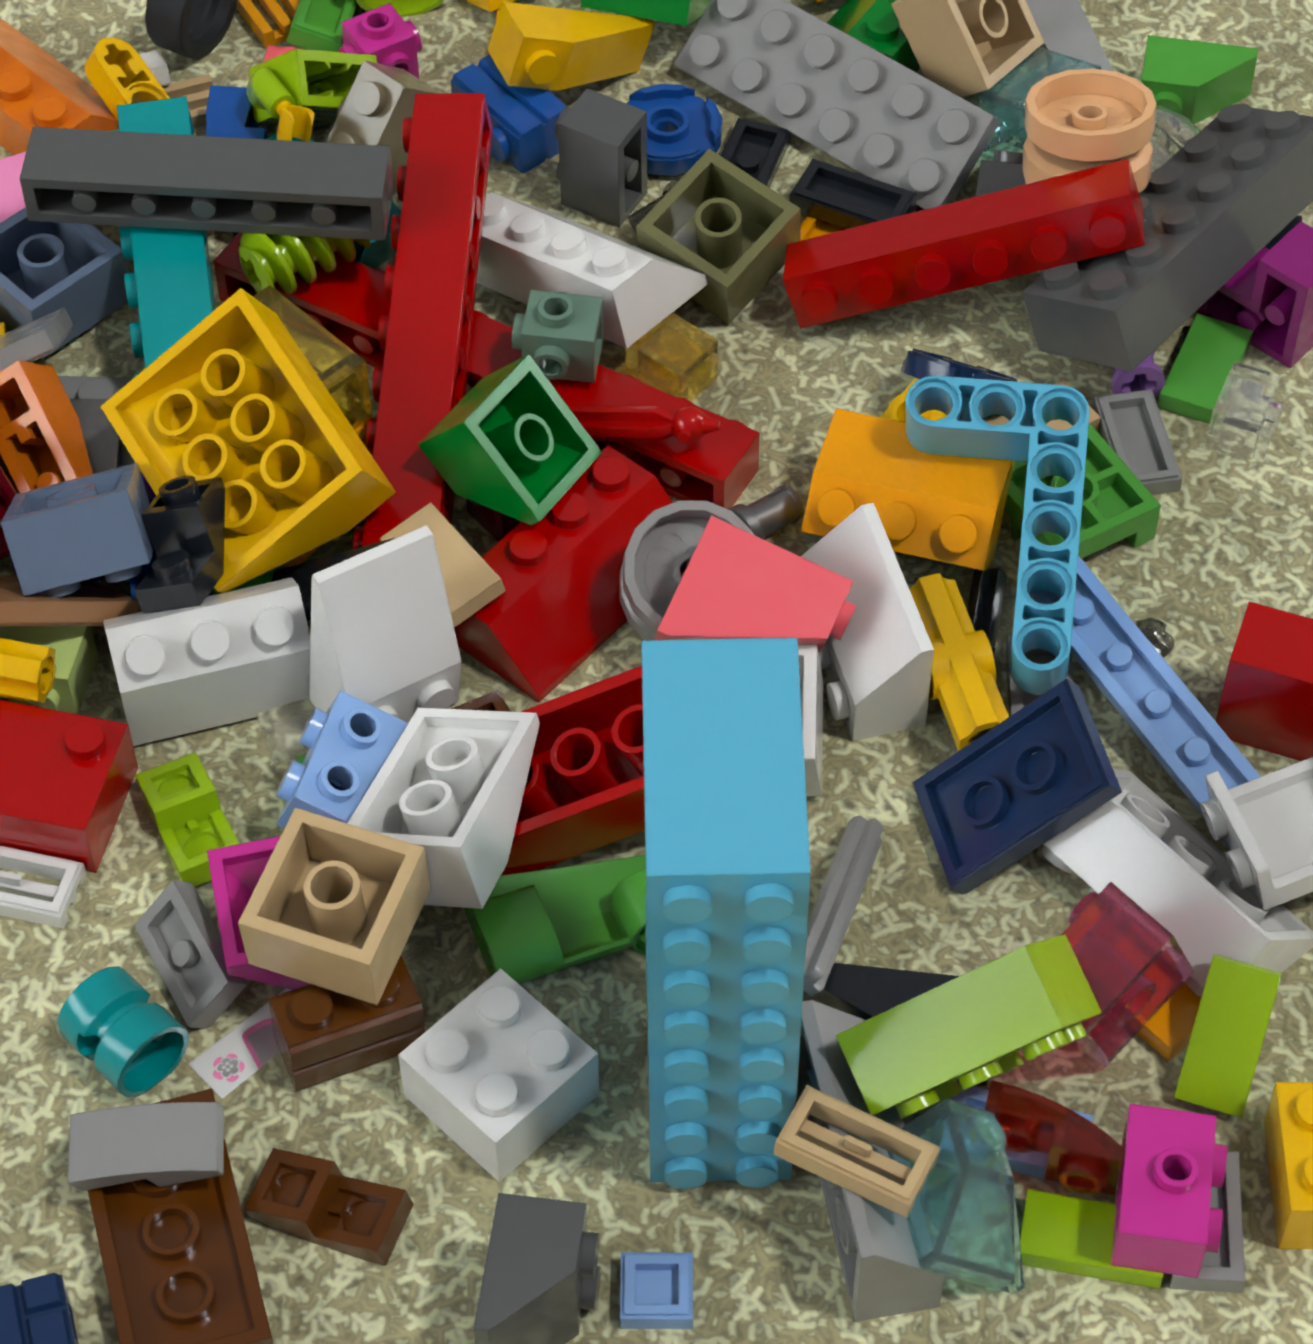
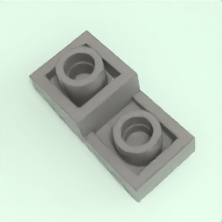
(146, 1142)

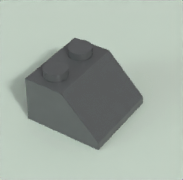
(537, 1272)

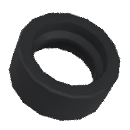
(188, 26)

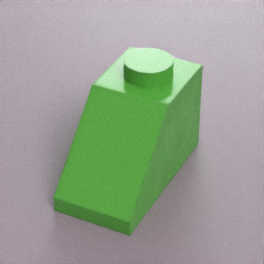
(1197, 75)

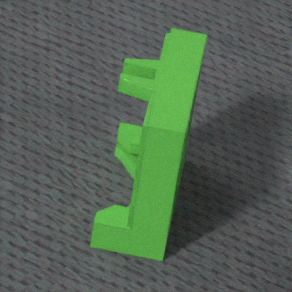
(1112, 504)

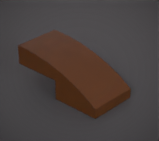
(324, 1207)

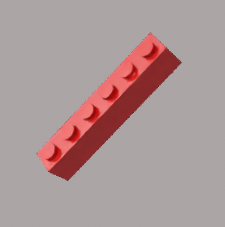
(964, 244)

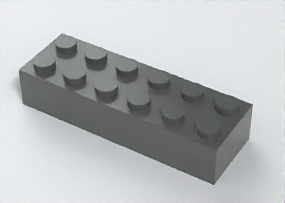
(1201, 225)

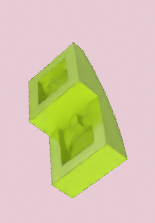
(186, 815)
(1227, 1035)

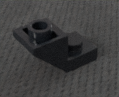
(189, 543)

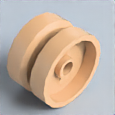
(1087, 122)

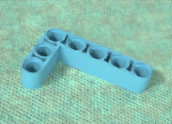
(1045, 507)

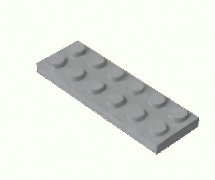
(839, 96)

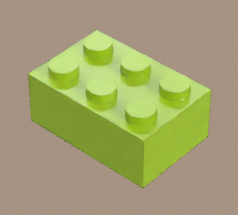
(970, 1028)

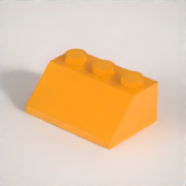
(926, 501)

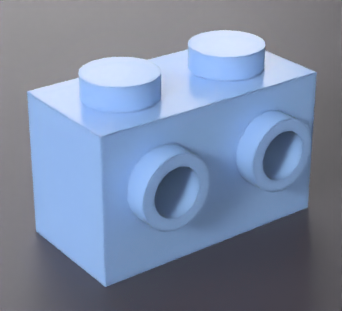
(342, 758)

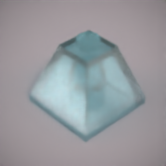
(967, 1209)

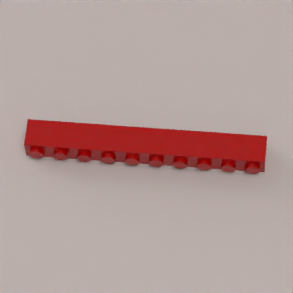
(355, 297)
(430, 299)

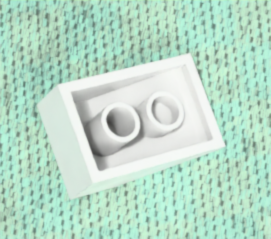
(385, 630)
(457, 793)

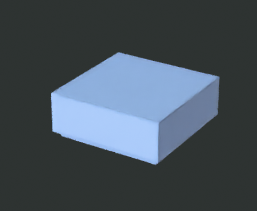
(656, 1290)

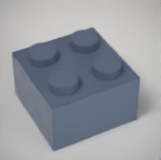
(56, 268)
(79, 531)

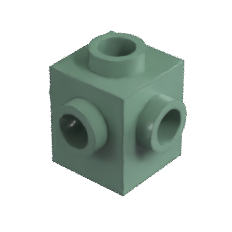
(561, 334)

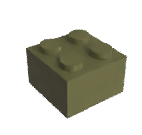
(723, 228)

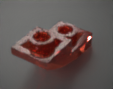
(1078, 1150)

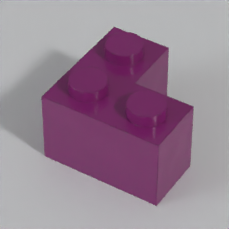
(1273, 297)

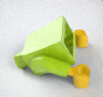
(302, 89)

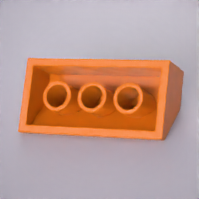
(42, 93)

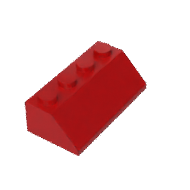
(562, 578)

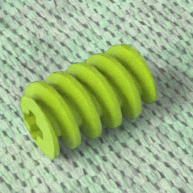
(277, 258)

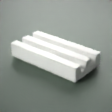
(37, 900)

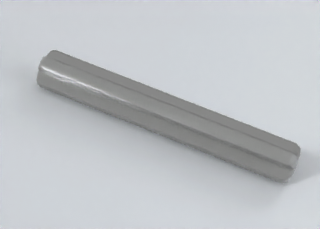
(839, 899)

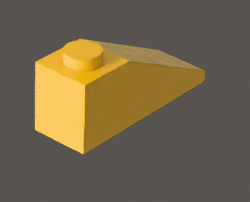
(565, 46)

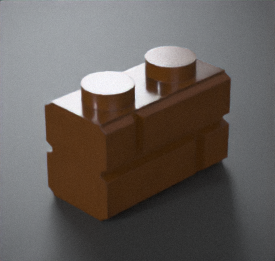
(334, 1034)

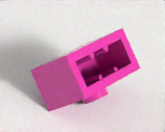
(1166, 1191)

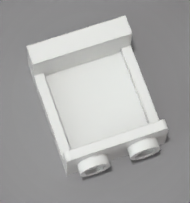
(1267, 830)

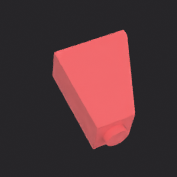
(754, 590)

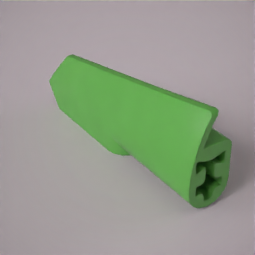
(561, 917)

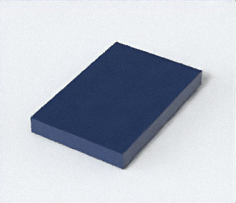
(1016, 787)

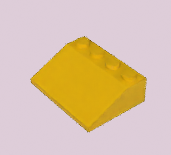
(250, 410)

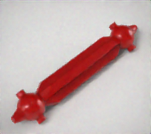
(643, 423)

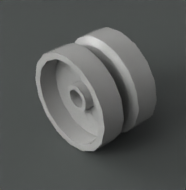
(658, 555)

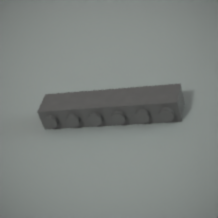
(207, 183)

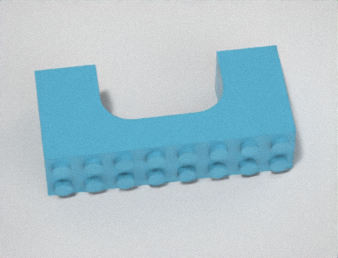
(723, 904)

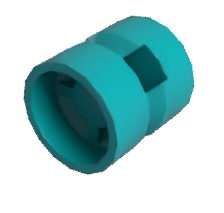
(125, 1036)

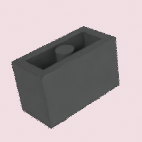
(602, 157)

